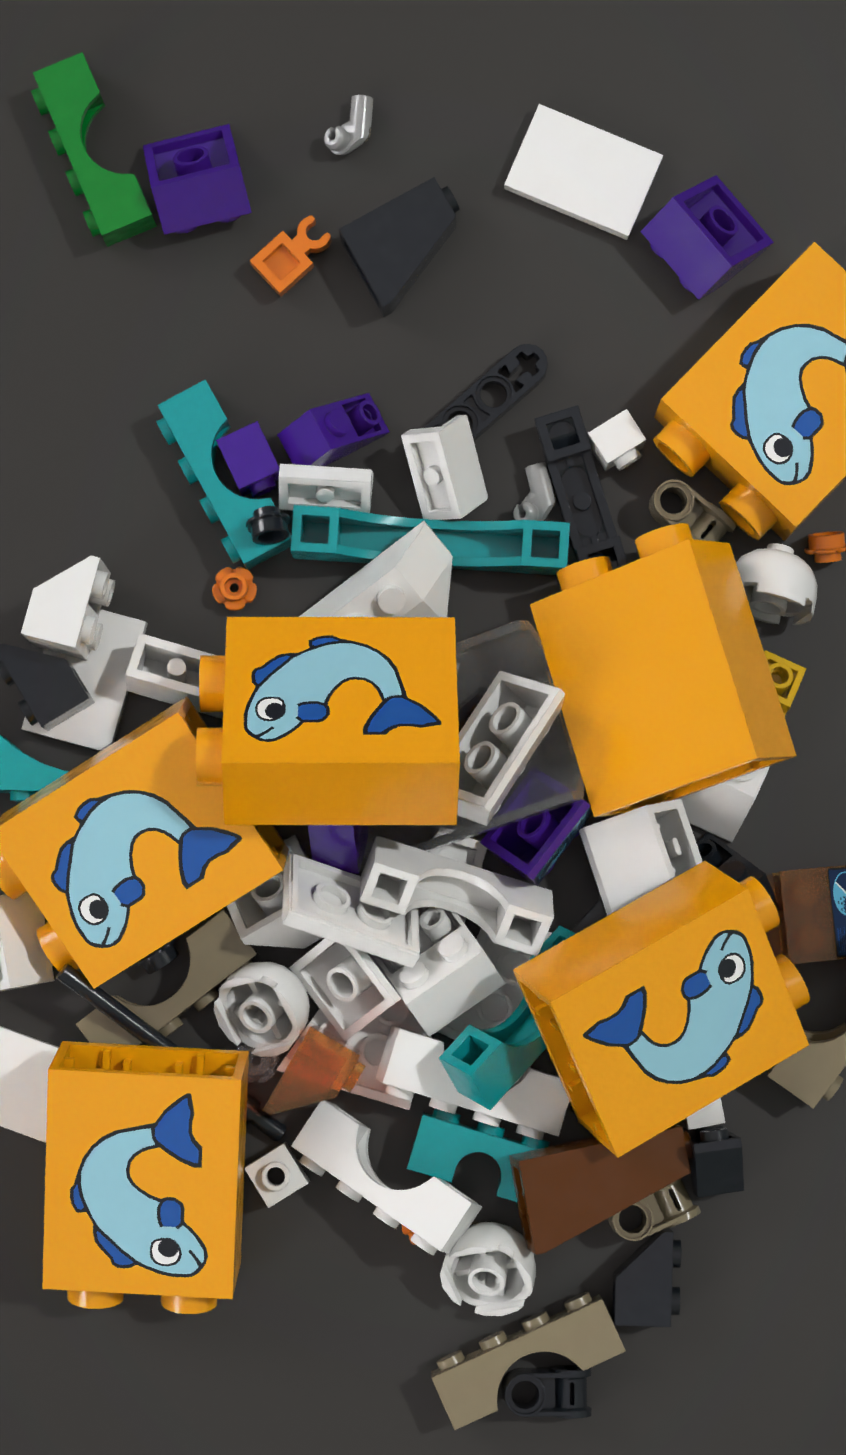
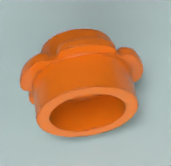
(826, 546)
(234, 600)

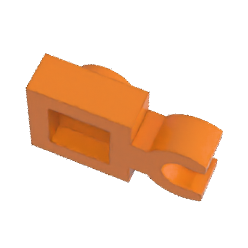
(286, 260)

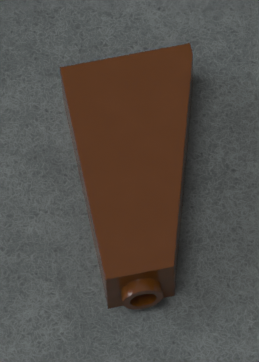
(583, 1183)

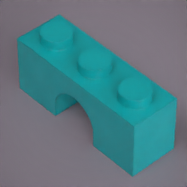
(445, 1141)

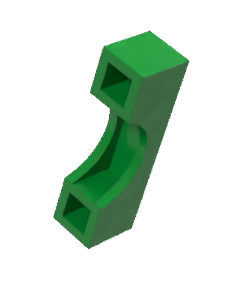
(73, 101)

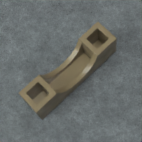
(214, 956)
(816, 1068)
(471, 1382)

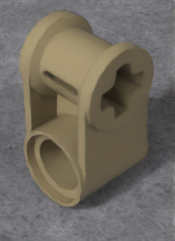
(695, 512)
(659, 1212)

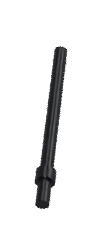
(151, 1037)

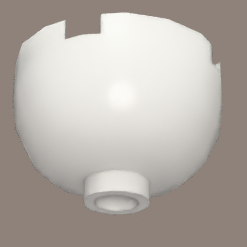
(778, 584)
(263, 1008)
(489, 1269)

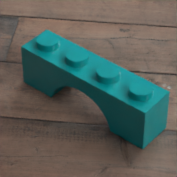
(196, 423)
(491, 1060)

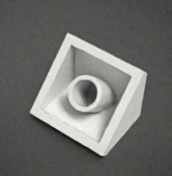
(345, 985)

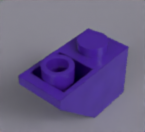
(333, 431)

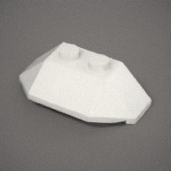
(400, 582)

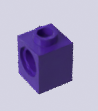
(250, 460)

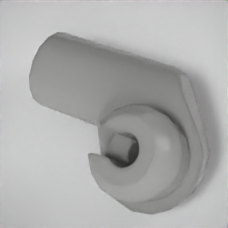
(354, 132)
(541, 495)

